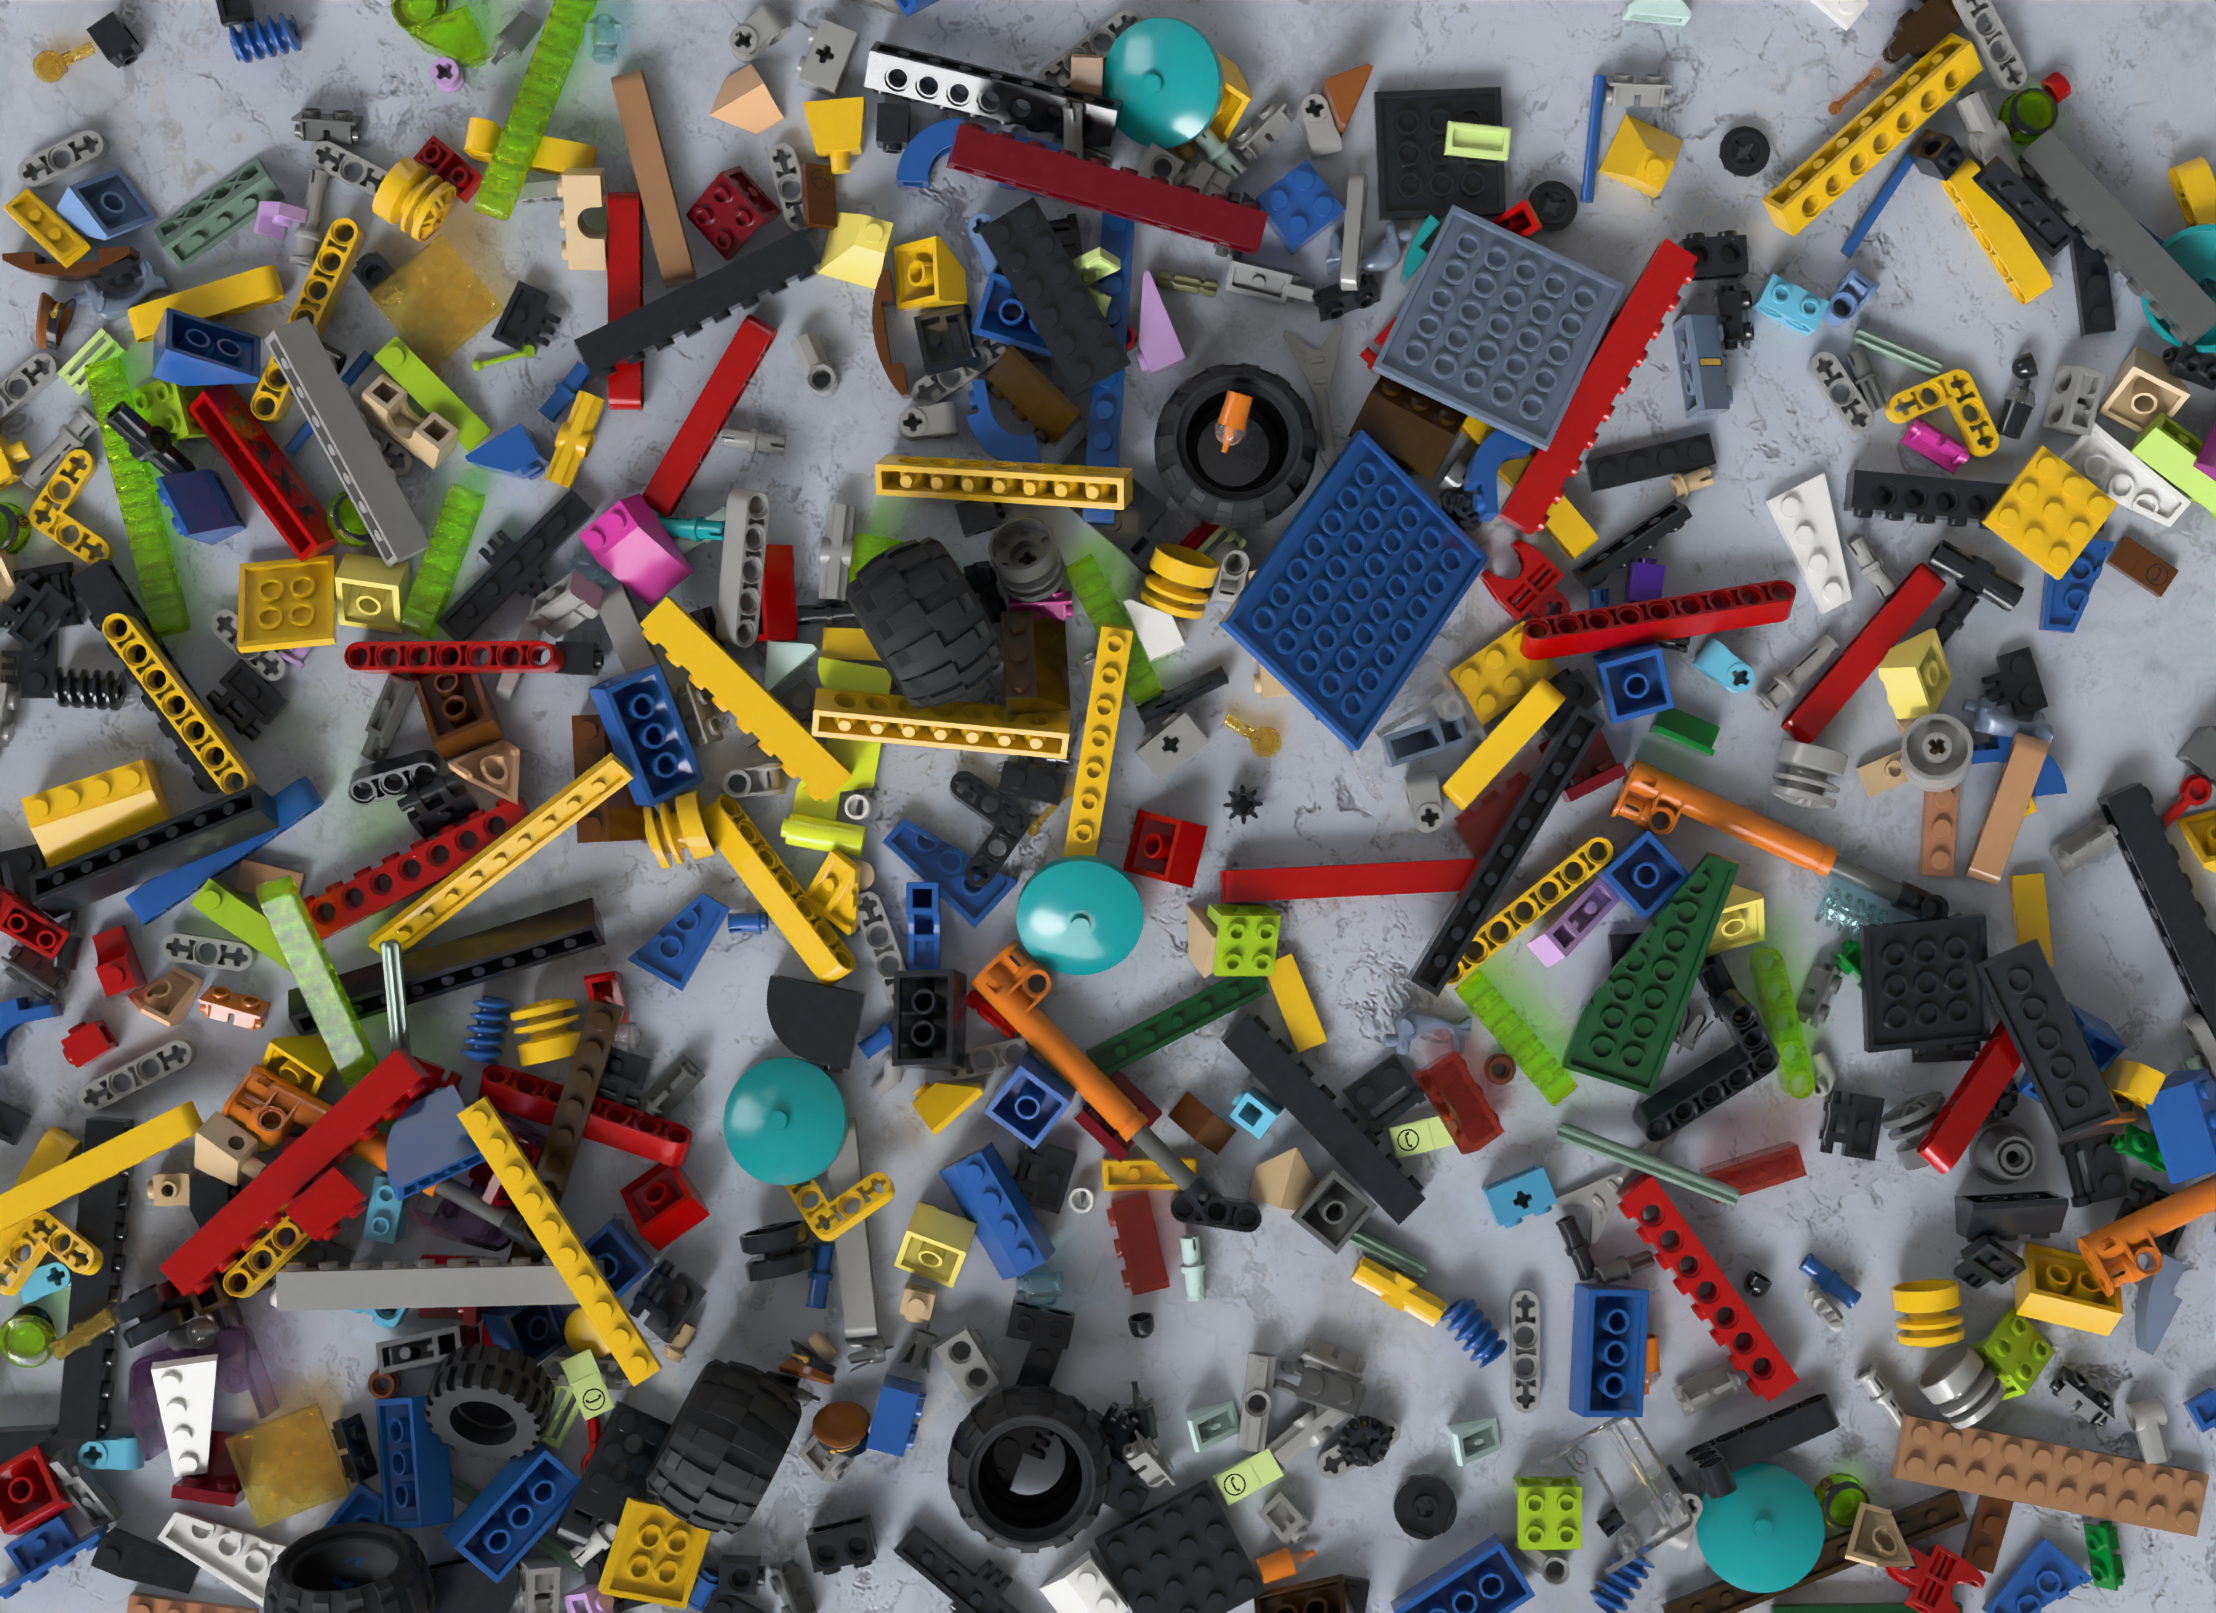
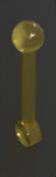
(1034, 827)

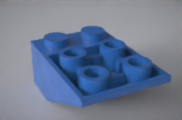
(200, 506)

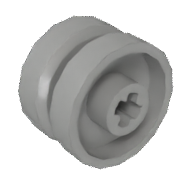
(1945, 768)

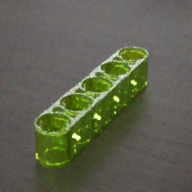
(442, 561)
(1102, 607)
(1771, 1010)
(1516, 1038)

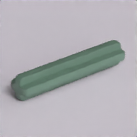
(1897, 352)
(1389, 1253)

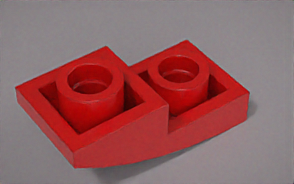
(450, 167)

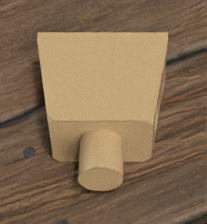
(226, 1151)

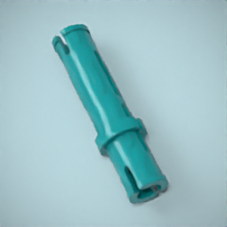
(695, 528)

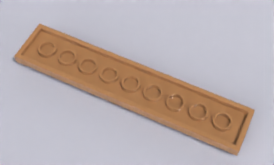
(2050, 1475)

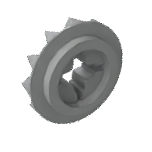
(1824, 1308)

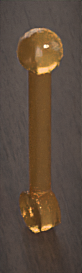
(1835, 107)

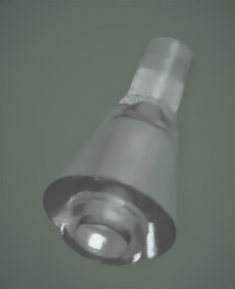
(628, 1037)

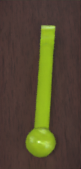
(529, 351)

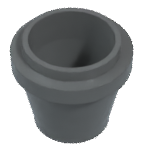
(1990, 1148)

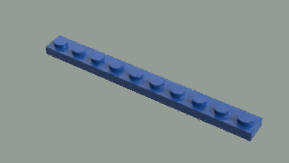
(1107, 396)

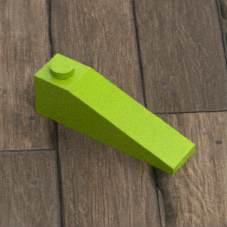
(432, 391)
(239, 916)

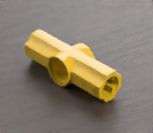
(575, 439)
(1398, 1290)

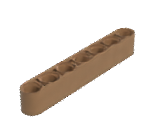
(653, 178)

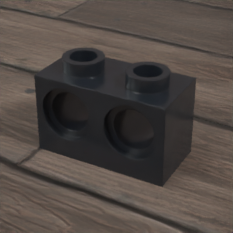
(1714, 265)
(1586, 699)
(1040, 1324)
(839, 1536)

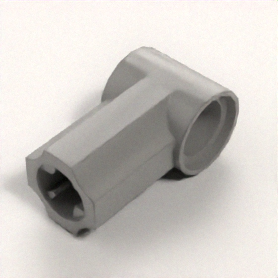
(814, 363)
(2147, 1421)
(1539, 1560)

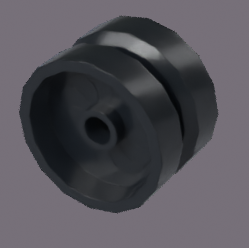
(777, 1250)
(153, 1313)

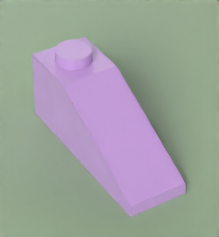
(1157, 340)
(1573, 923)

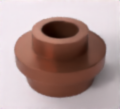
(1506, 1076)
(383, 1393)

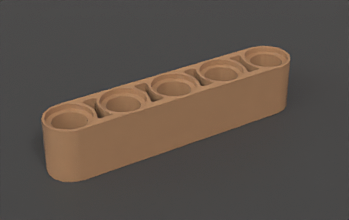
(2007, 808)

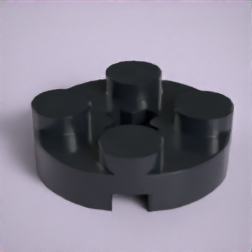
(1433, 1522)

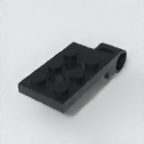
(1132, 525)
(596, 1492)

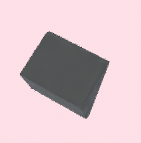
(1334, 1211)

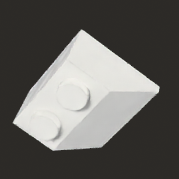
(1155, 630)
(1084, 1588)

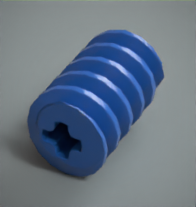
(265, 38)
(487, 1029)
(1474, 1330)
(1619, 1584)

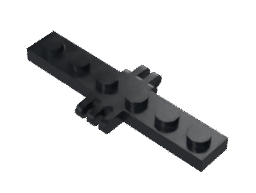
(515, 566)
(1009, 1449)
(968, 1590)

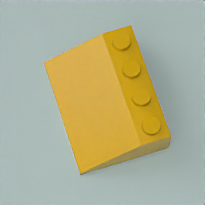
(96, 810)

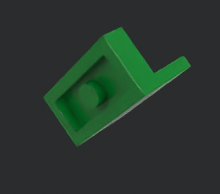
(1685, 731)

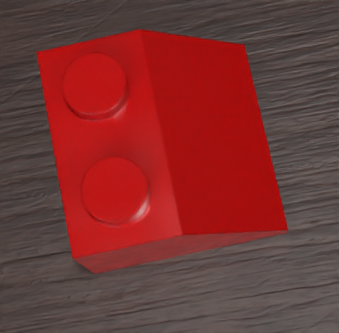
(1165, 848)
(328, 1204)
(664, 1204)
(29, 1492)

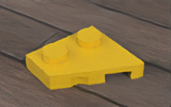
(837, 891)

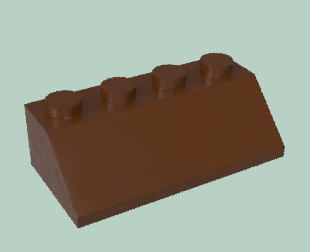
(618, 815)

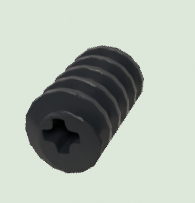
(89, 691)

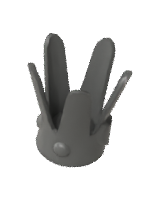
(1689, 1037)
(920, 1349)
(873, 1354)

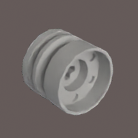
(1808, 774)
(1961, 1386)

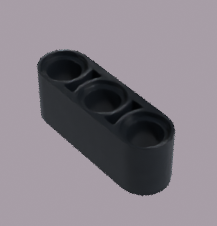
(383, 787)
(1233, 1223)

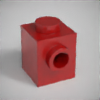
(88, 1043)

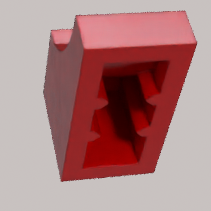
(117, 962)

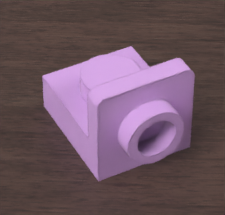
(275, 217)

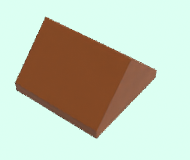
(1344, 92)

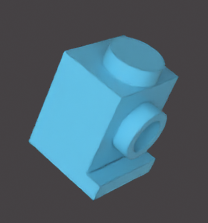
(1255, 1122)

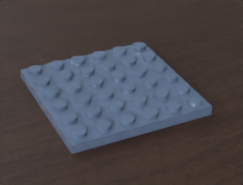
(1499, 327)

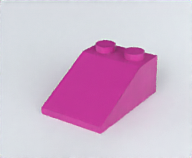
(637, 549)

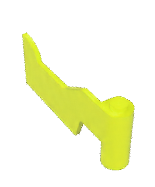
(812, 821)

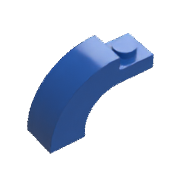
(925, 151)
(994, 439)
(1483, 469)
(2050, 777)
(924, 925)
(17, 1012)

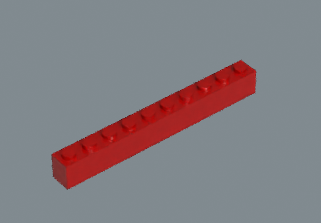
(1602, 380)
(294, 1171)

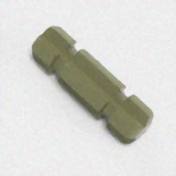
(1186, 283)

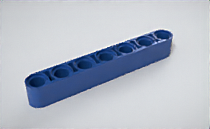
(174, 887)

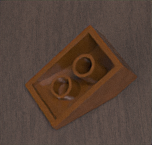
(457, 711)

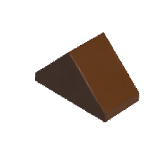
(1201, 1123)

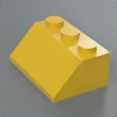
(2064, 1292)

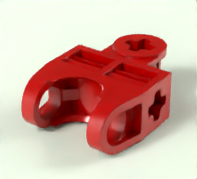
(1533, 566)
(1933, 1579)

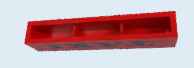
(264, 470)

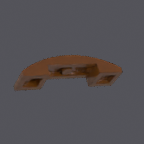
(35, 264)
(885, 297)

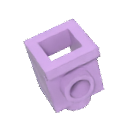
(593, 1599)

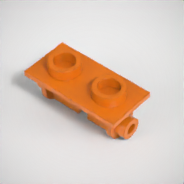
(221, 1002)

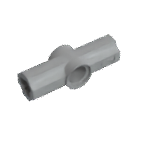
(1986, 133)
(836, 551)
(1255, 1420)
(1307, 1429)

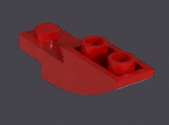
(30, 924)

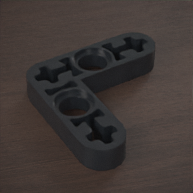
(1000, 831)

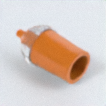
(1233, 419)
(1652, 1362)
(1284, 1563)

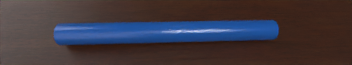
(1593, 138)
(1877, 205)
(349, 378)

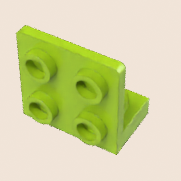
(167, 406)
(1244, 939)
(2014, 1353)
(1548, 1512)

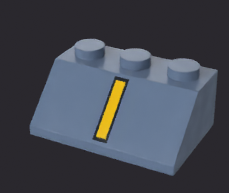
(1702, 365)

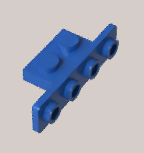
(45, 1547)

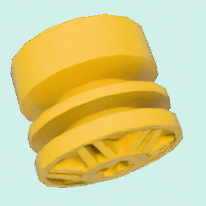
(414, 199)
(1179, 581)
(678, 830)
(547, 1030)
(1928, 1315)

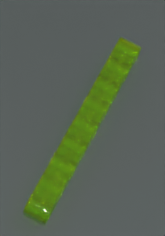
(533, 108)
(138, 506)
(317, 980)

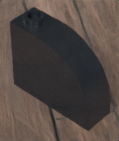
(815, 1020)
(466, 1589)

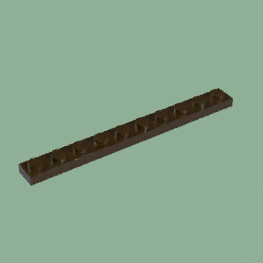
(576, 1103)
(1913, 1522)

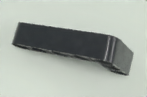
(1715, 1080)
(1721, 1456)

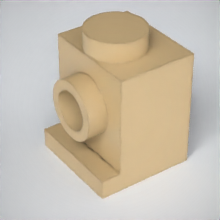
(178, 1180)
(917, 1303)

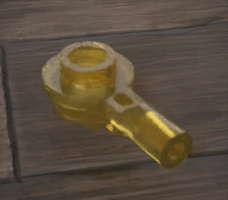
(51, 66)
(1264, 741)

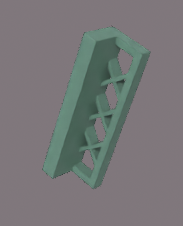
(219, 215)

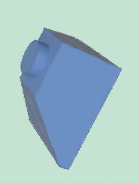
(104, 206)

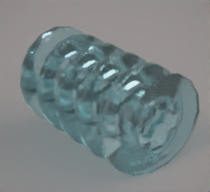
(1849, 912)

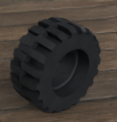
(489, 1401)

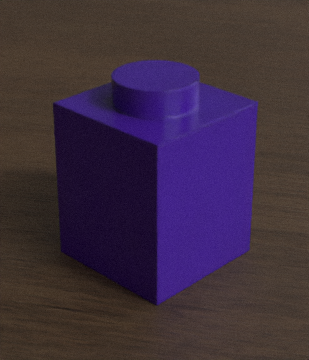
(1644, 580)

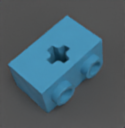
(1503, 1192)

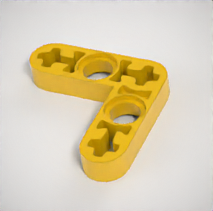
(1948, 396)
(60, 517)
(826, 1210)
(40, 1243)

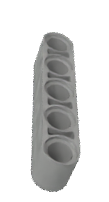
(742, 567)
(625, 633)

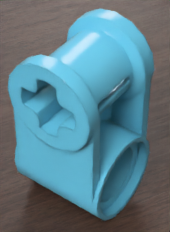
(1719, 663)
(45, 1281)
(118, 1453)

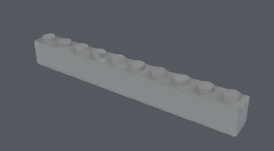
(422, 1284)

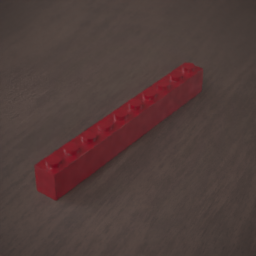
(1107, 189)

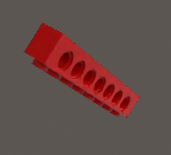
(396, 866)
(1776, 1374)

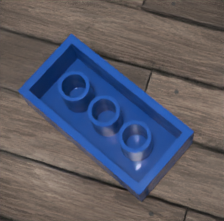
(1475, 1582)

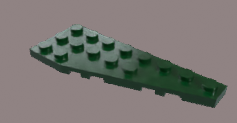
(1639, 1005)

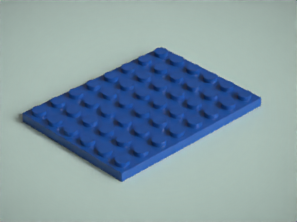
(1355, 590)

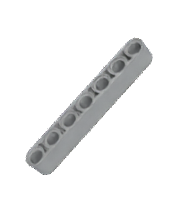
(853, 1245)

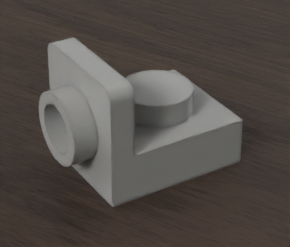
(825, 1465)
(1285, 1519)

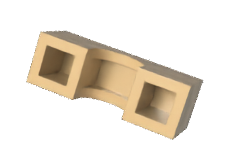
(582, 190)
(387, 408)

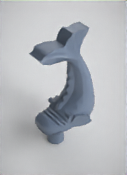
(1381, 259)
(115, 306)
(1993, 721)
(1415, 1021)

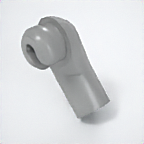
(1825, 1073)
(891, 1076)

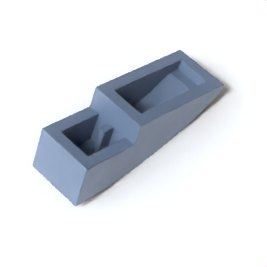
(1423, 740)
(2156, 1304)

